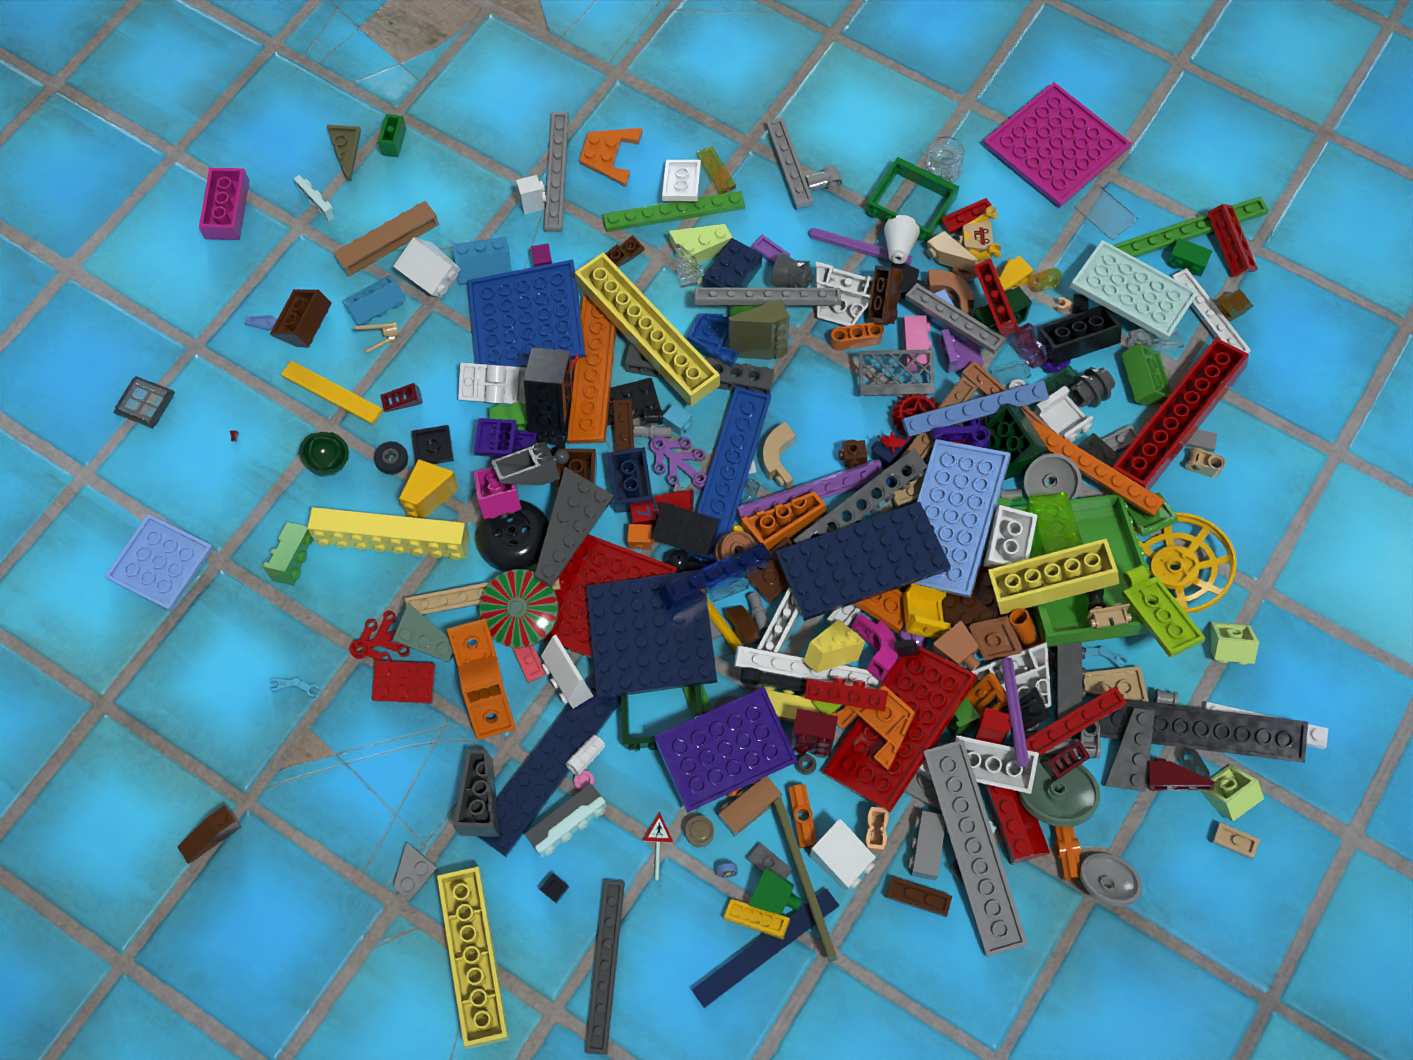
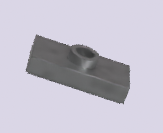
(764, 857)

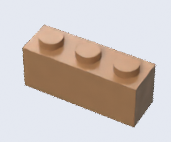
(749, 805)

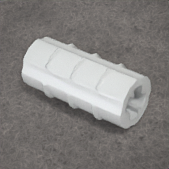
(585, 755)

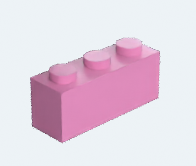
(916, 338)

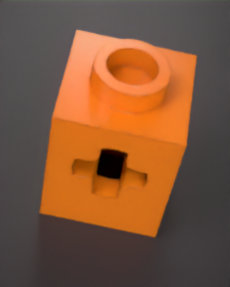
(640, 537)

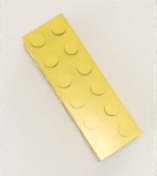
(1054, 576)

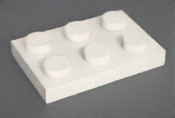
(681, 180)

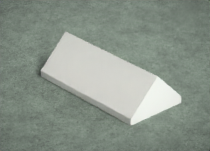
(998, 766)

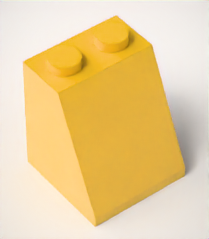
(427, 489)

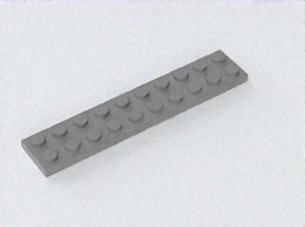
(975, 848)

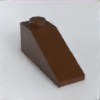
(209, 834)

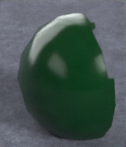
(324, 453)

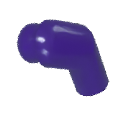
(1050, 368)

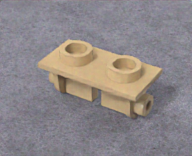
(1100, 616)

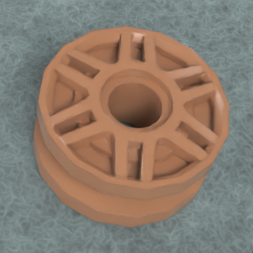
(735, 540)

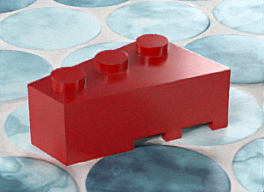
(993, 726)

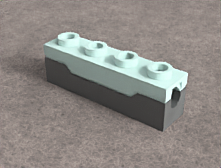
(566, 820)

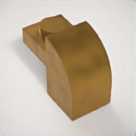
(1234, 305)

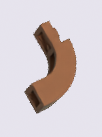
(954, 286)

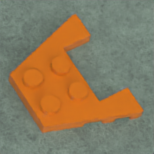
(602, 150)
(890, 725)

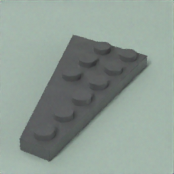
(574, 515)

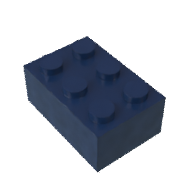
(733, 267)
(629, 478)

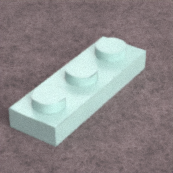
(314, 197)

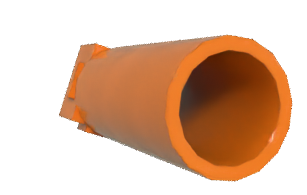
(1024, 628)

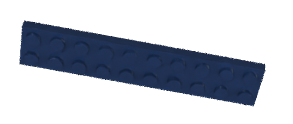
(547, 767)

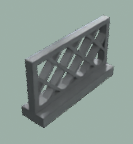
(896, 389)

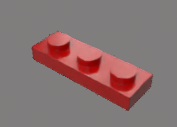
(955, 221)

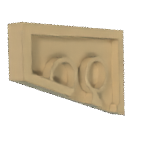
(1127, 680)

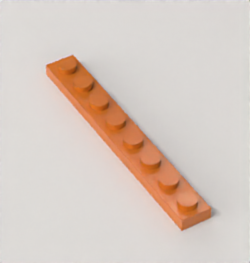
(1101, 472)

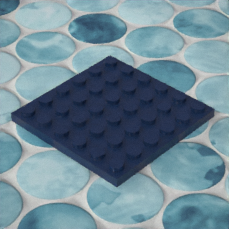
(644, 645)

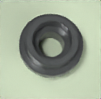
(809, 759)

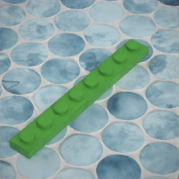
(673, 211)

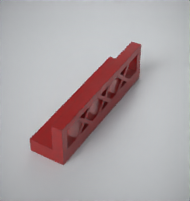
(1232, 240)

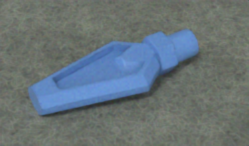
(264, 321)

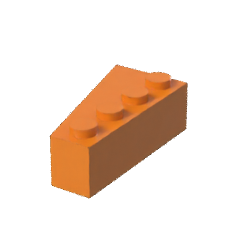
(784, 520)

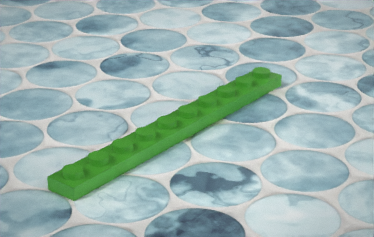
(1188, 230)

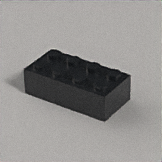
(1079, 334)

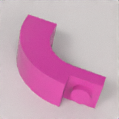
(882, 642)

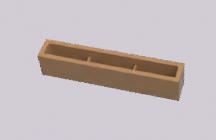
(386, 238)

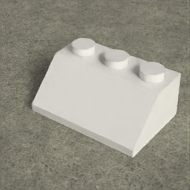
(1009, 537)
(564, 674)

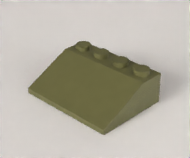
(760, 332)

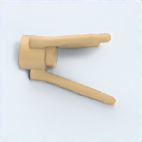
(389, 330)

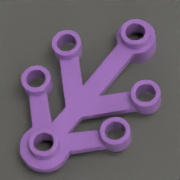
(677, 459)

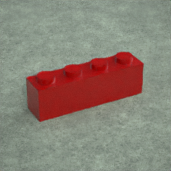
(996, 297)

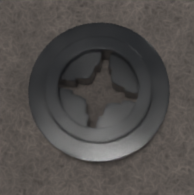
(555, 438)

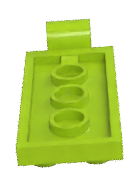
(1166, 618)

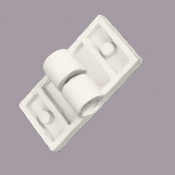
(491, 383)

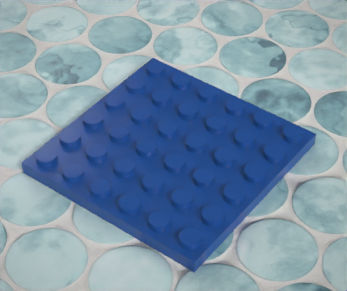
(526, 311)

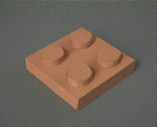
(996, 638)

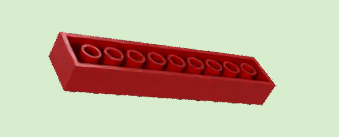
(1182, 413)

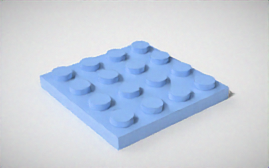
(159, 562)

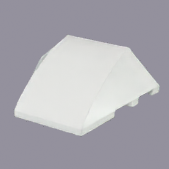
(854, 294)
(1030, 670)

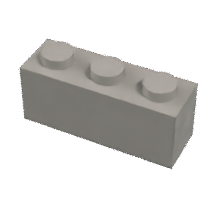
(927, 845)

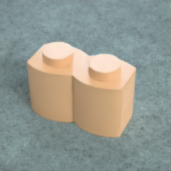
(876, 833)

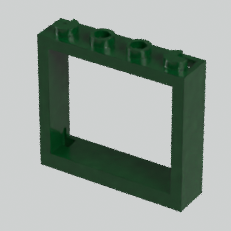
(649, 742)

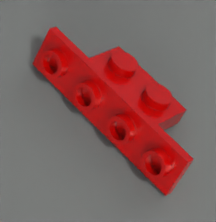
(846, 693)

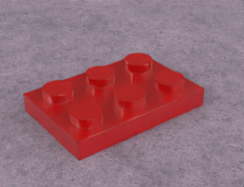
(403, 682)

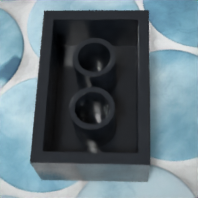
(686, 529)

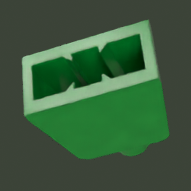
(774, 893)

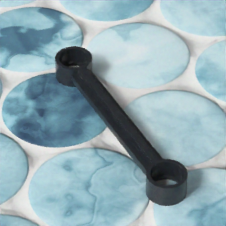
(754, 676)

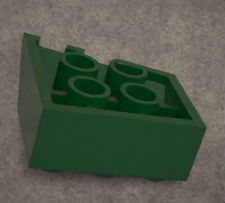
(1015, 434)

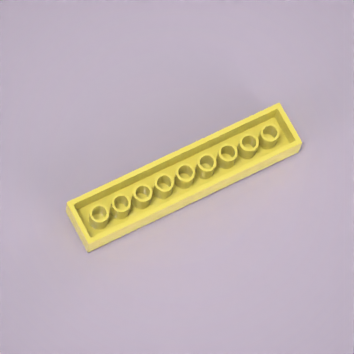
(647, 329)

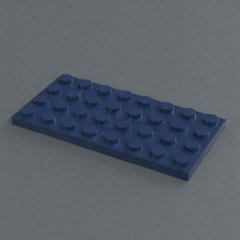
(862, 561)

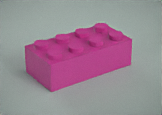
(224, 203)

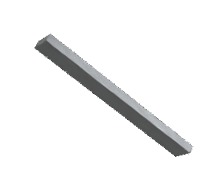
(605, 968)

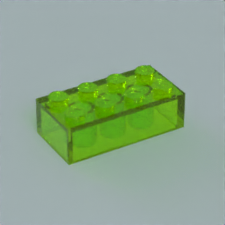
(1055, 523)

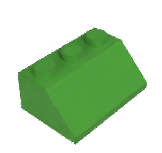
(1146, 375)

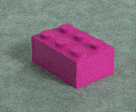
(493, 496)

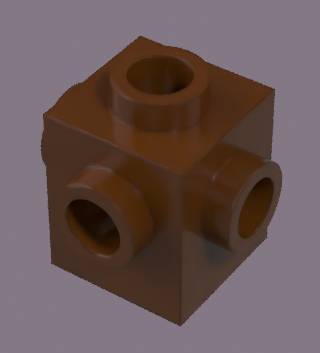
(853, 453)

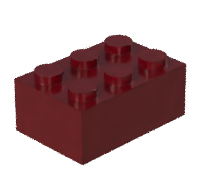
(813, 733)

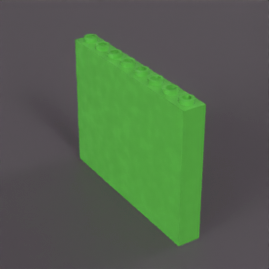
(1065, 619)

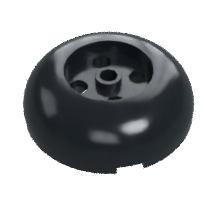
(496, 550)

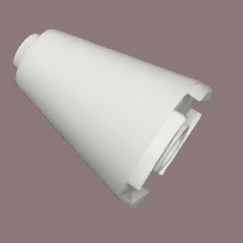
(900, 237)

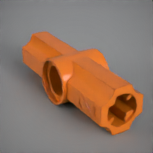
(800, 804)
(1068, 851)

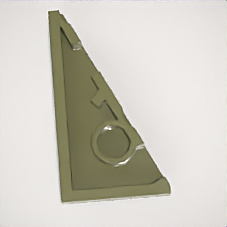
(346, 145)

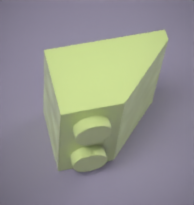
(1233, 643)
(1234, 792)

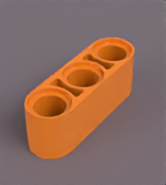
(865, 332)

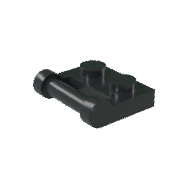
(1034, 712)

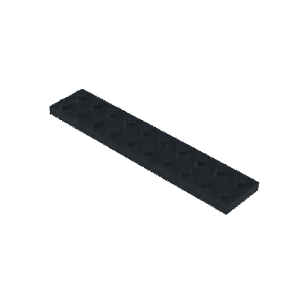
(1215, 731)

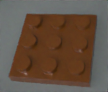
(978, 608)

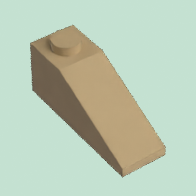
(951, 253)

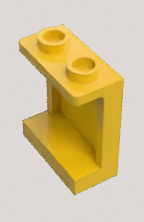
(924, 611)

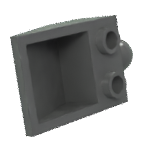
(530, 466)

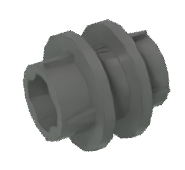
(1092, 387)

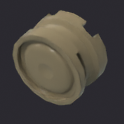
(699, 831)

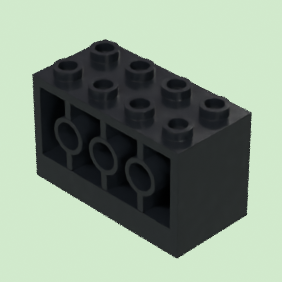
(548, 390)

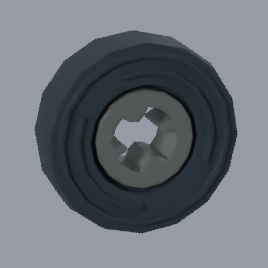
(383, 454)

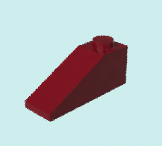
(1173, 777)

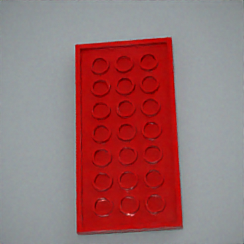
(934, 692)

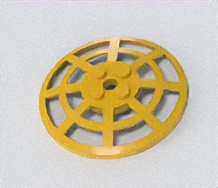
(1189, 562)

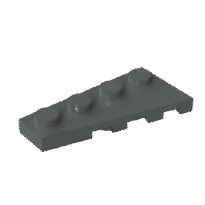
(1133, 754)

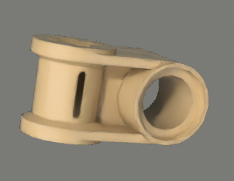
(1204, 462)

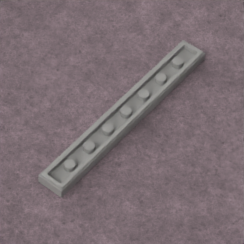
(556, 172)
(762, 296)

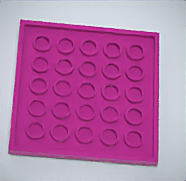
(1057, 144)

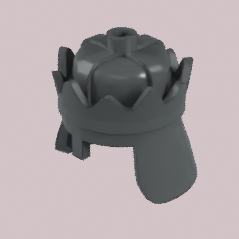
(791, 272)

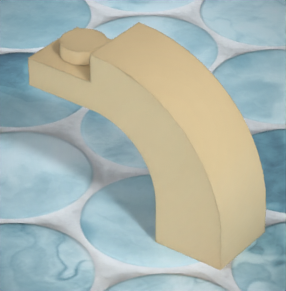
(775, 444)

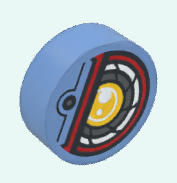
(727, 870)

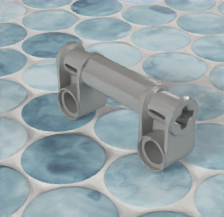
(1090, 741)

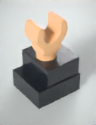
(1078, 304)

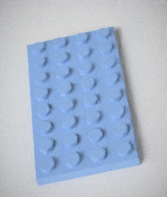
(960, 503)

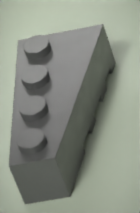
(1068, 678)
(477, 799)

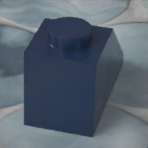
(884, 453)

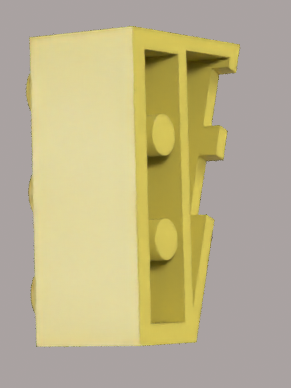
(834, 648)

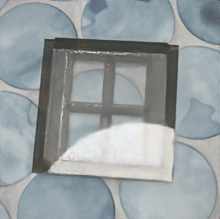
(144, 402)

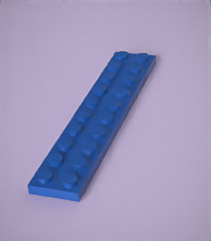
(733, 460)

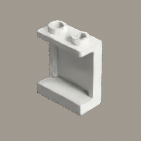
(1063, 415)

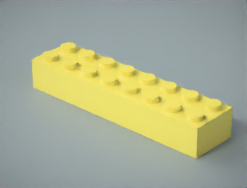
(389, 533)
(473, 958)

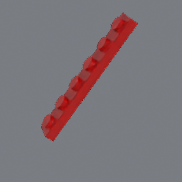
(1076, 721)

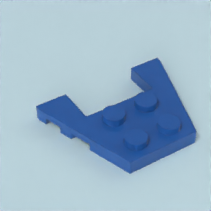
(710, 334)

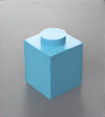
(679, 419)

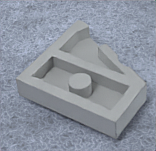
(413, 873)

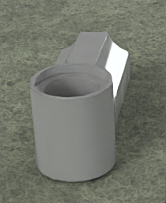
(827, 178)

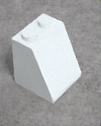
(427, 266)
(843, 856)

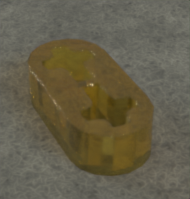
(1044, 278)

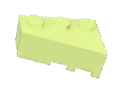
(702, 241)

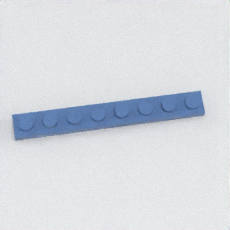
(974, 408)

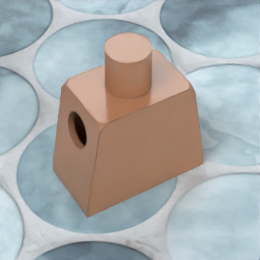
(958, 647)

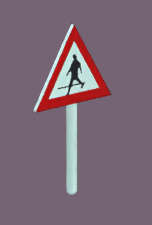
(658, 833)

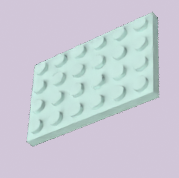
(1134, 290)

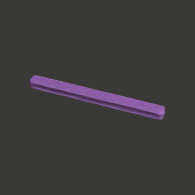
(853, 244)
(1015, 712)

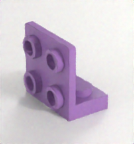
(958, 353)

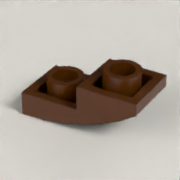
(625, 252)
(745, 626)

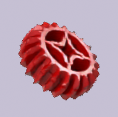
(919, 404)

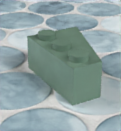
(423, 636)

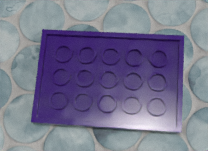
(725, 749)

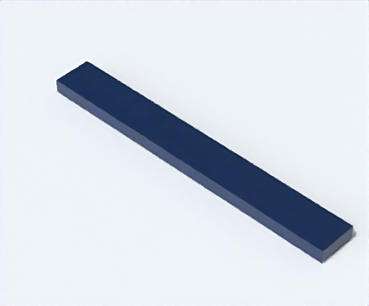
(760, 952)

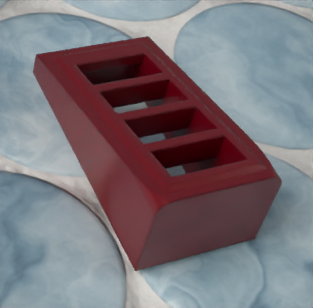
(404, 403)
(1051, 768)

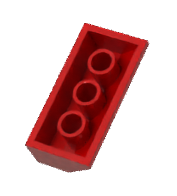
(1016, 826)

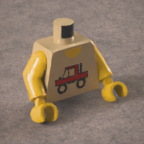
(978, 236)

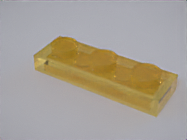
(716, 170)

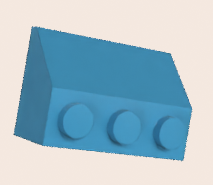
(482, 258)
(374, 300)

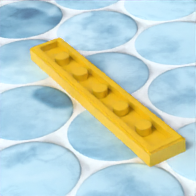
(332, 392)

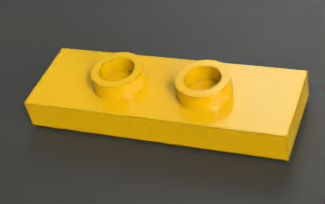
(756, 919)

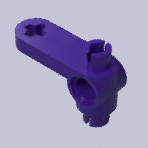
(964, 433)

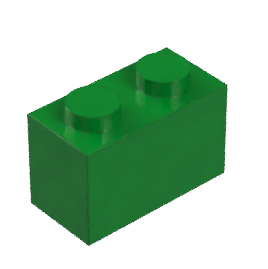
(392, 135)
(1189, 256)

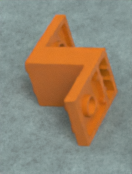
(481, 679)

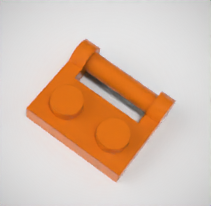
(985, 692)

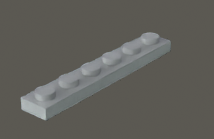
(789, 163)
(955, 318)

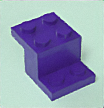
(501, 438)

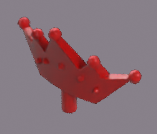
(893, 442)

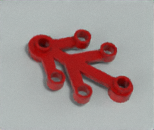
(382, 639)

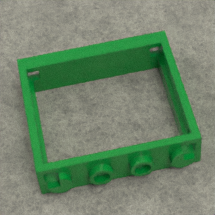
(921, 178)

